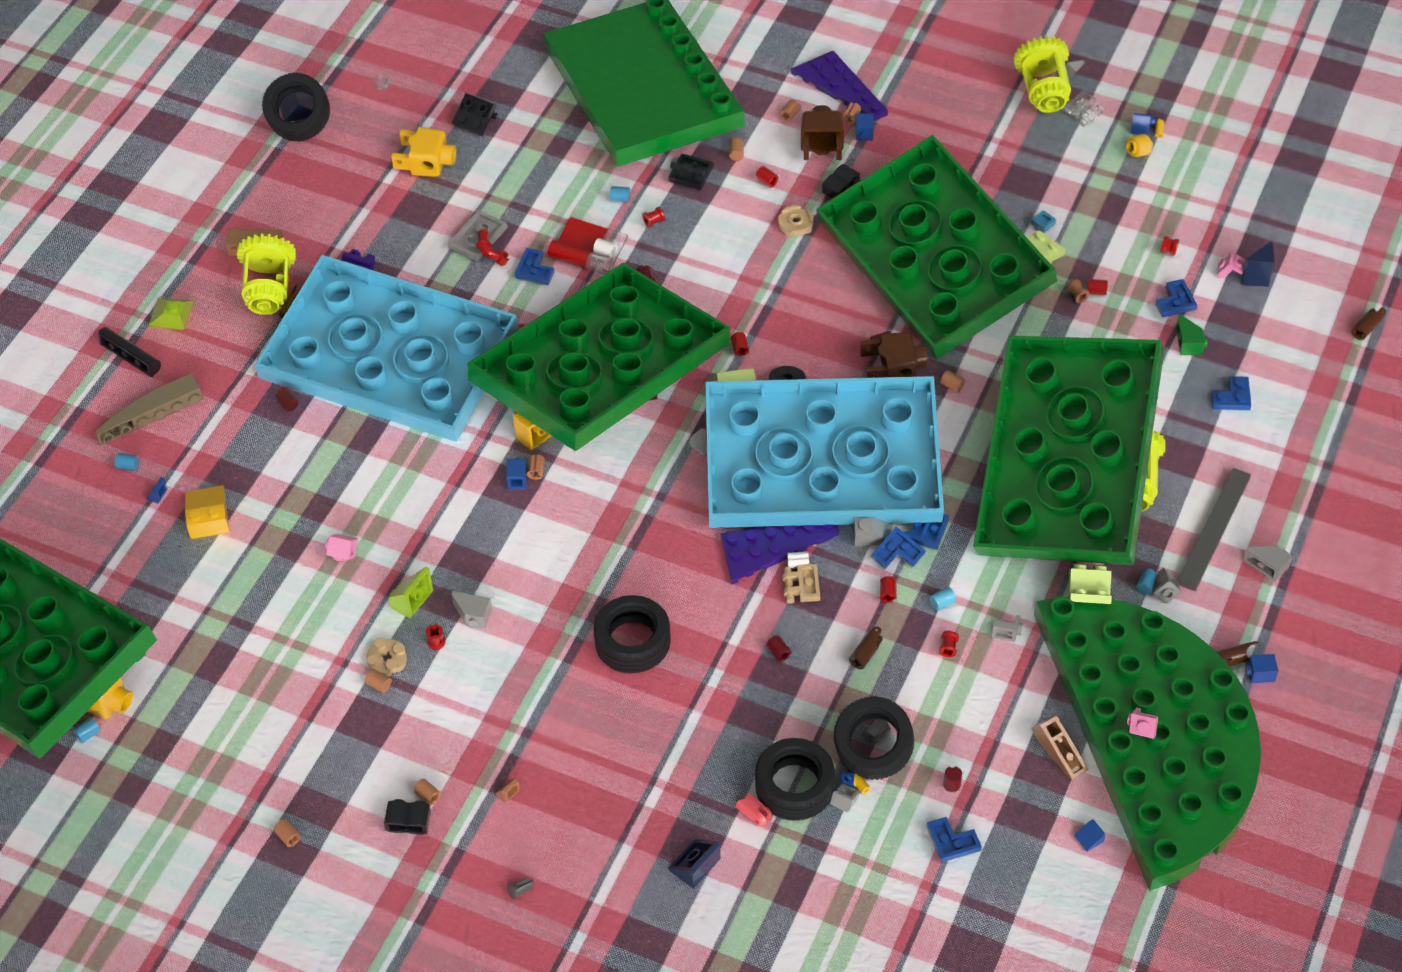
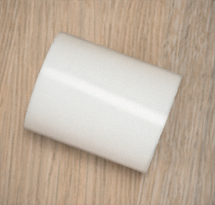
(604, 247)
(797, 558)

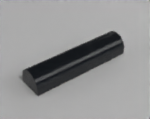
(129, 352)

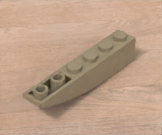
(151, 407)

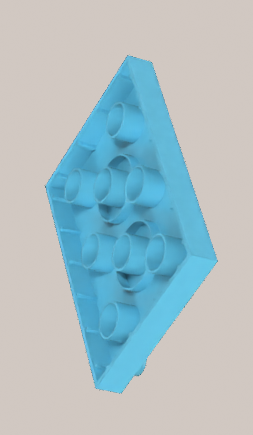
(384, 347)
(823, 451)

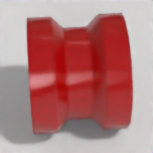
(1169, 245)

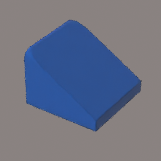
(1140, 123)
(158, 491)
(1090, 835)

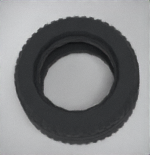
(285, 86)
(632, 658)
(863, 710)
(795, 752)

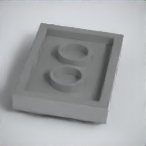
(466, 239)

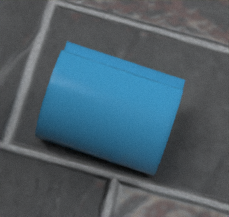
(620, 194)
(127, 462)
(1147, 581)
(86, 729)

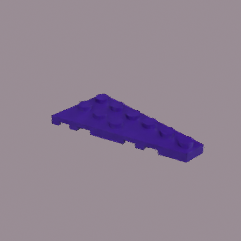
(839, 82)
(768, 545)

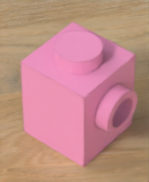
(341, 547)

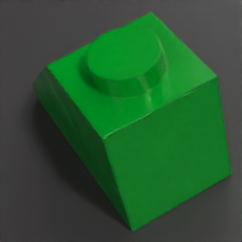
(1190, 337)

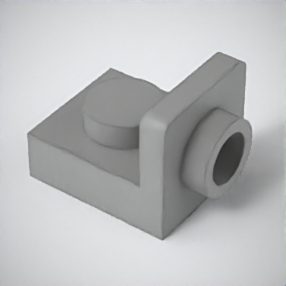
(1169, 586)
(1006, 630)

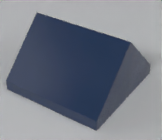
(296, 106)
(1259, 267)
(696, 861)

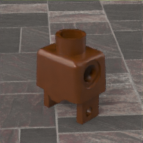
(822, 132)
(896, 354)

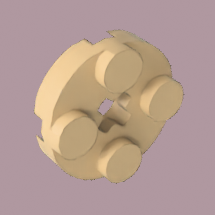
(791, 228)
(387, 647)

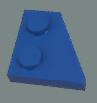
(929, 533)

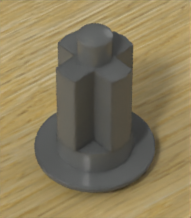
(519, 887)

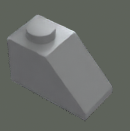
(870, 531)
(1268, 560)
(472, 608)

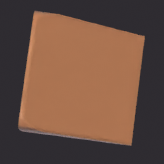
(508, 790)

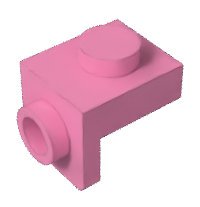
(1231, 262)
(1142, 723)

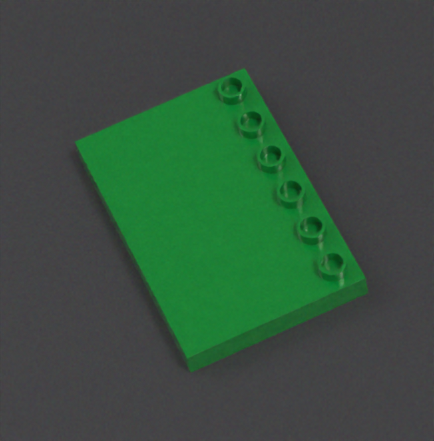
(643, 81)
(936, 246)
(598, 355)
(1070, 449)
(56, 650)

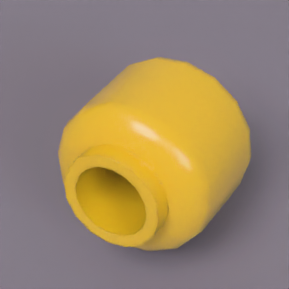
(1139, 145)

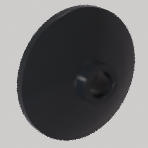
(786, 373)

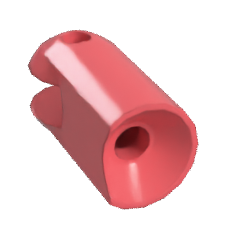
(754, 810)

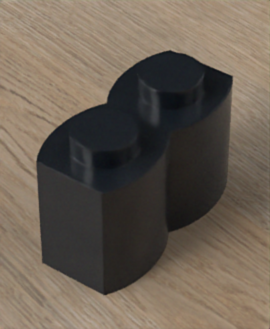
(840, 180)
(407, 817)

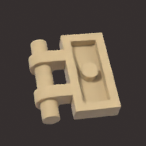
(808, 583)

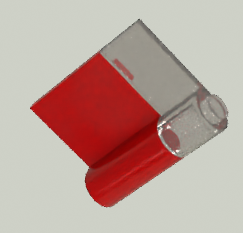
(577, 245)

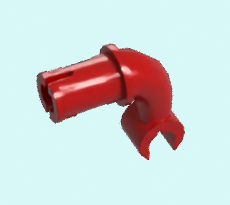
(485, 248)

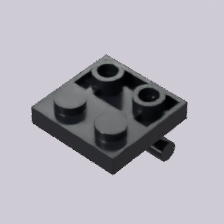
(474, 114)
(690, 171)

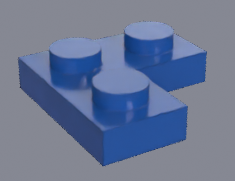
(531, 270)
(1179, 300)
(1235, 398)
(898, 544)
(950, 845)

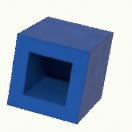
(864, 126)
(516, 473)
(1261, 668)

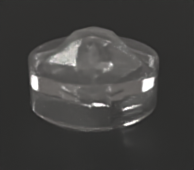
(382, 81)

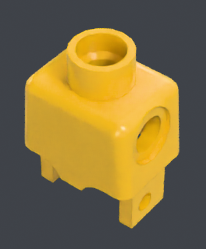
(427, 152)
(115, 699)

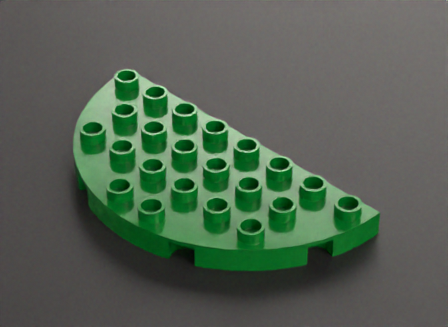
(1200, 771)

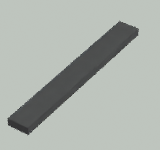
(1214, 529)

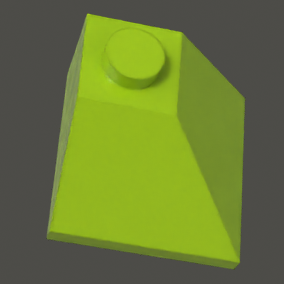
(171, 313)
(411, 593)

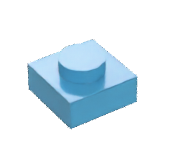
(1043, 221)

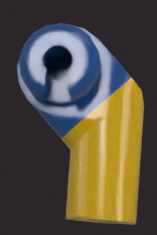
(1158, 124)
(855, 780)

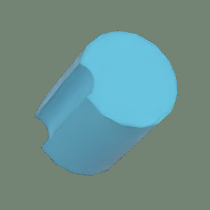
(942, 598)

